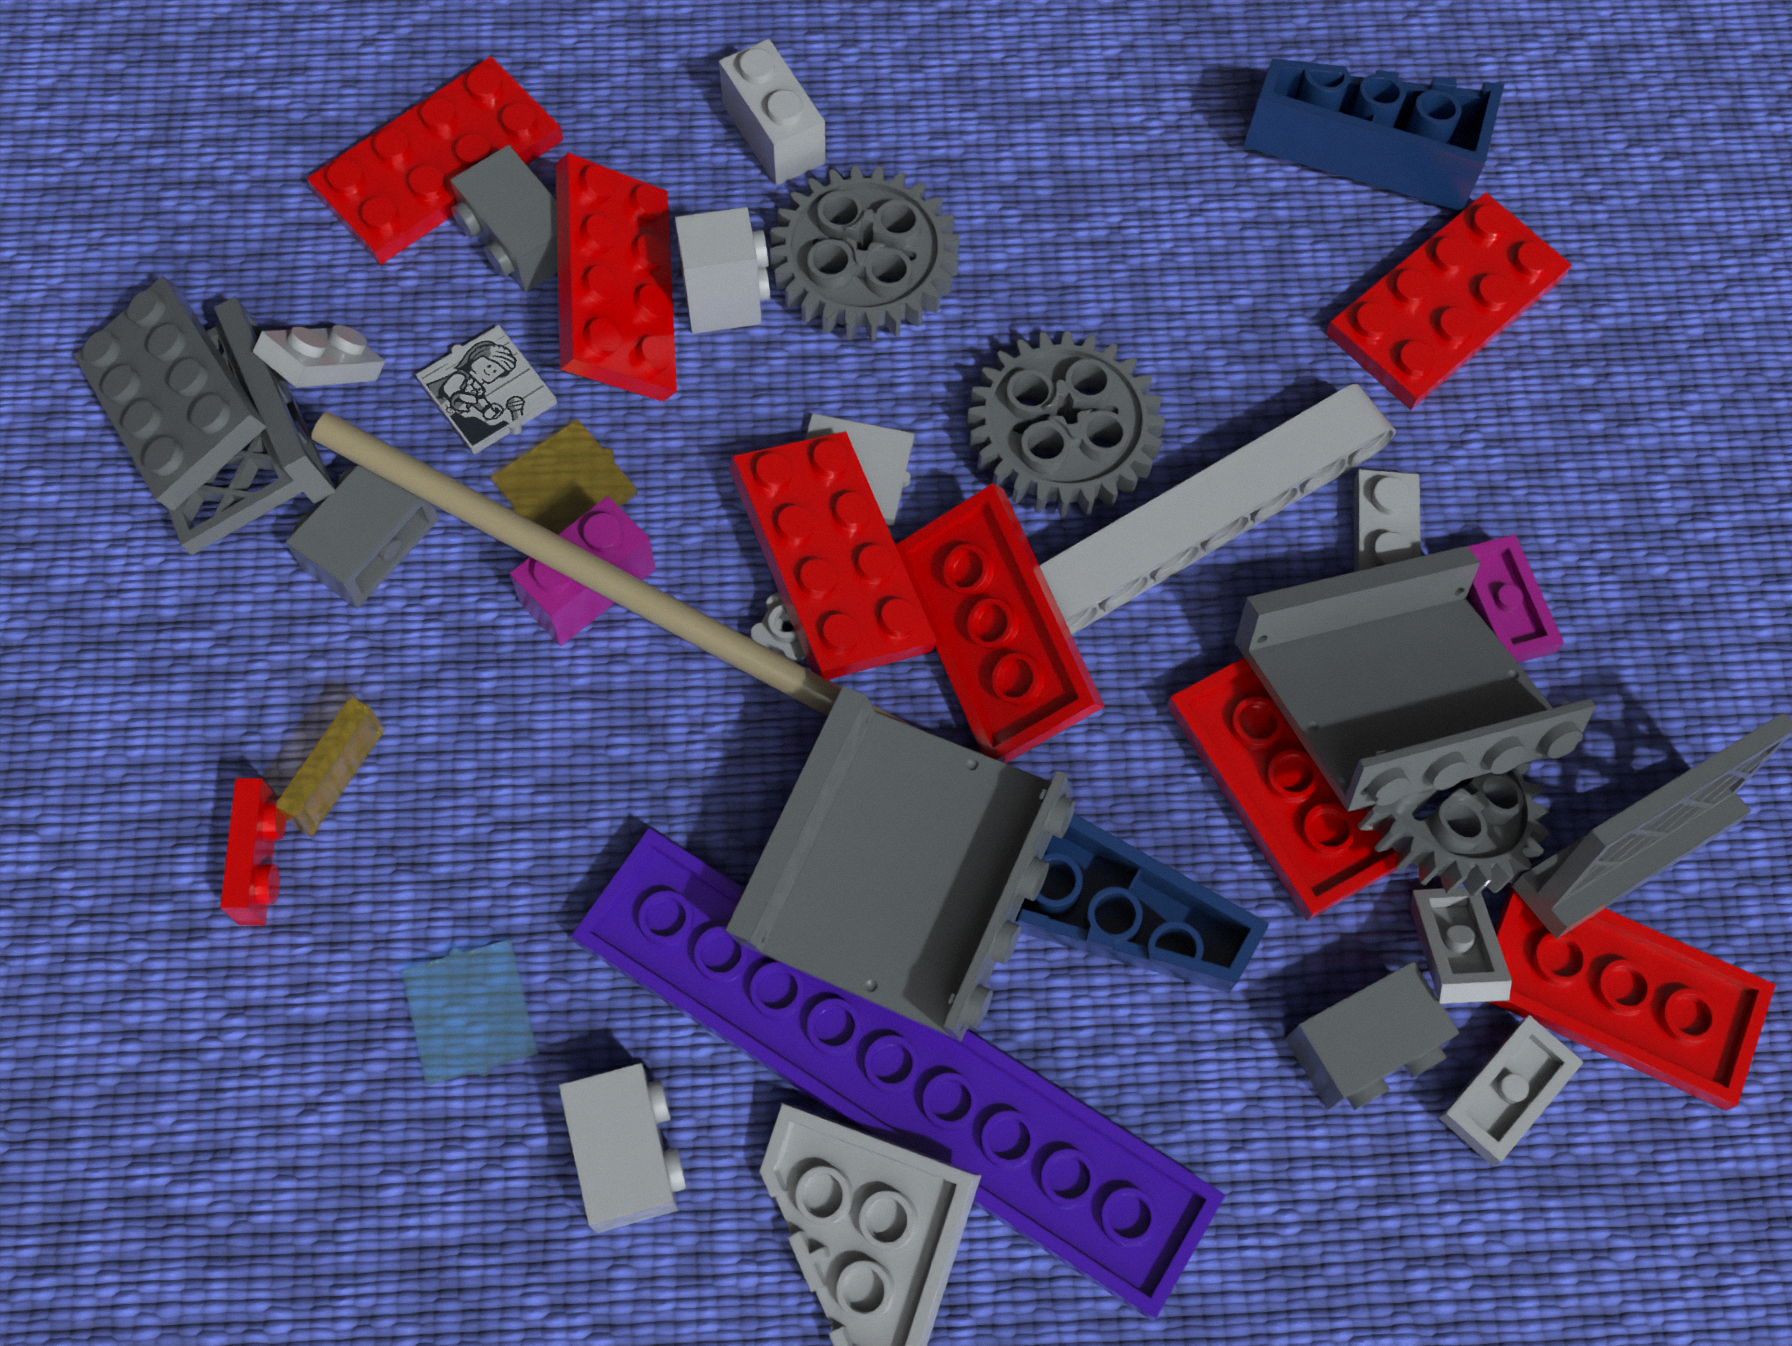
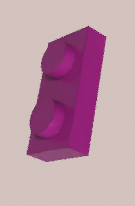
(1511, 600)

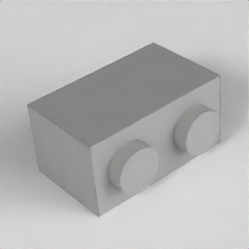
(772, 112)
(722, 269)
(621, 1148)

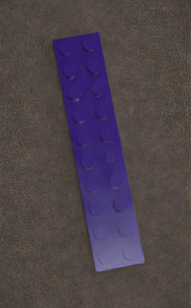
(1042, 1155)

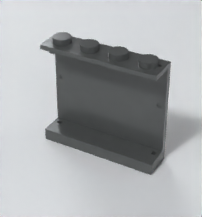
(1400, 680)
(902, 867)

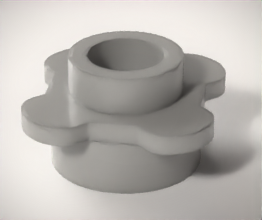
(771, 634)

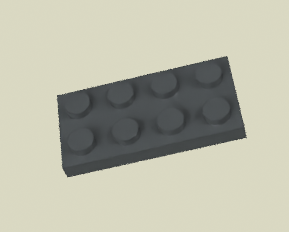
(169, 393)

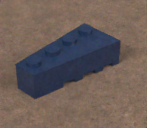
(1377, 128)
(1138, 911)

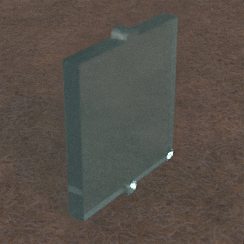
(469, 1012)

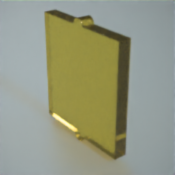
(563, 479)

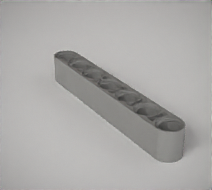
(1215, 506)

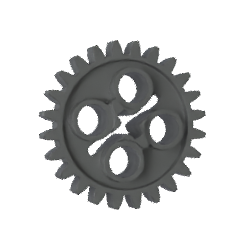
(864, 252)
(1065, 423)
(1473, 838)

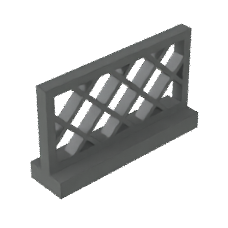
(285, 439)
(1648, 834)

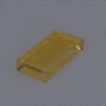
(330, 767)

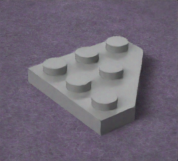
(867, 1225)

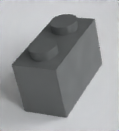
(510, 215)
(360, 533)
(1373, 1036)

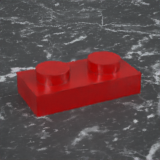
(249, 871)

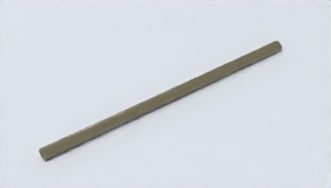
(578, 563)

